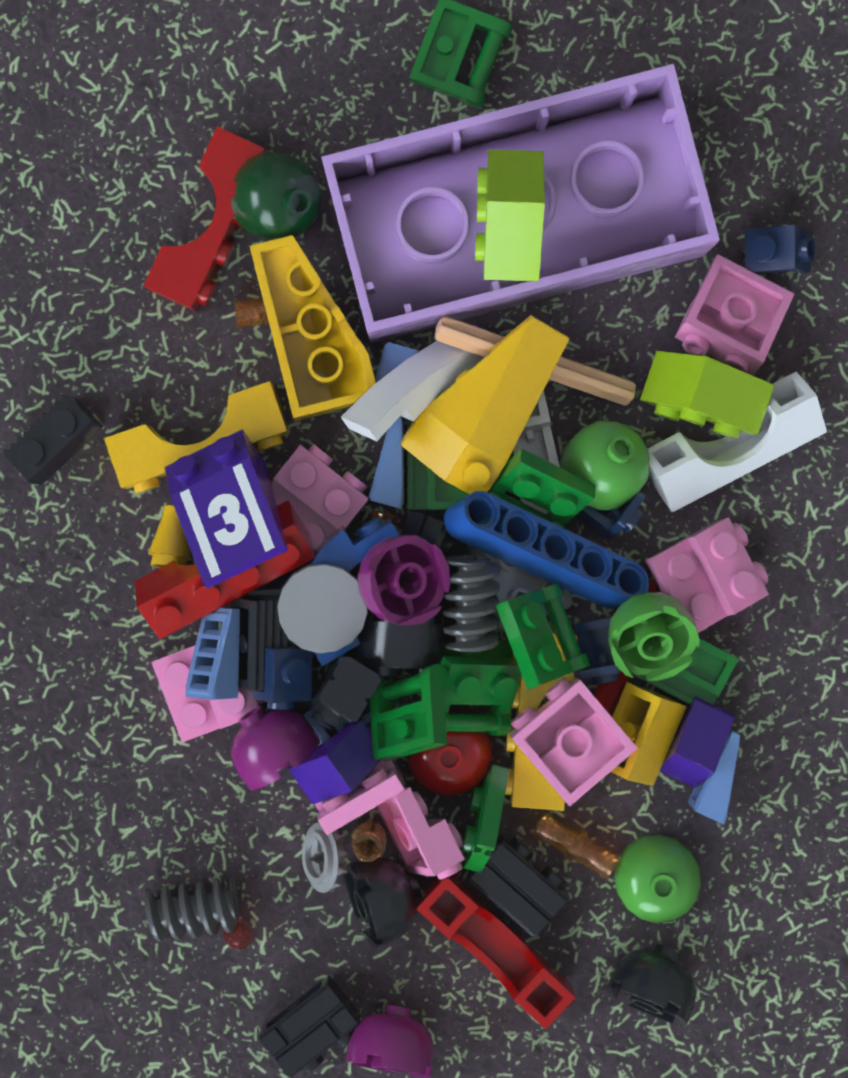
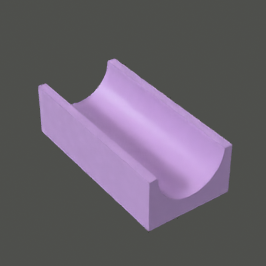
(617, 202)

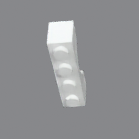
(691, 469)

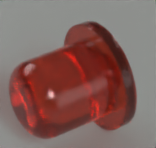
(241, 936)

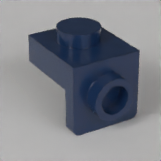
(779, 249)
(613, 521)
(593, 640)
(286, 677)

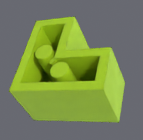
(513, 213)
(704, 391)

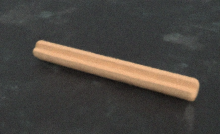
(567, 372)

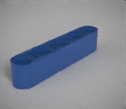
(528, 550)

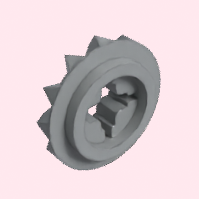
(323, 858)

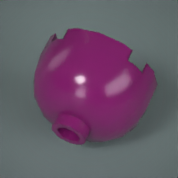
(404, 579)
(271, 743)
(392, 1043)

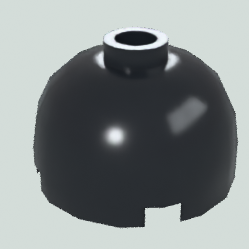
(383, 898)
(655, 984)

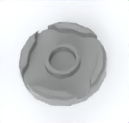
(321, 608)

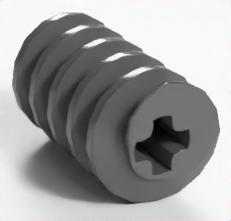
(473, 603)
(192, 911)

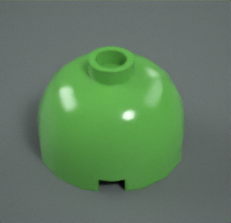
(611, 459)
(652, 636)
(657, 878)

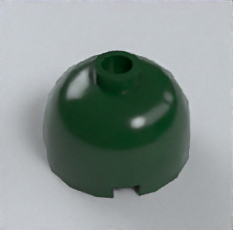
(276, 196)

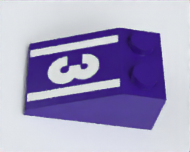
(226, 508)

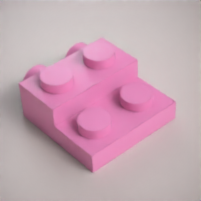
(734, 316)
(319, 493)
(710, 573)
(196, 715)
(571, 739)
(377, 787)
(424, 844)

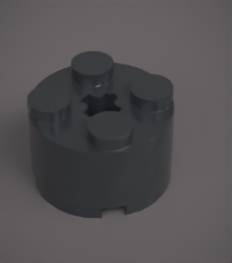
(395, 646)

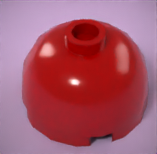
(455, 766)

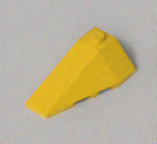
(315, 345)
(480, 417)

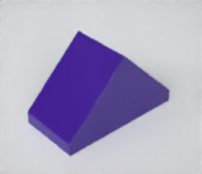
(698, 743)
(337, 764)

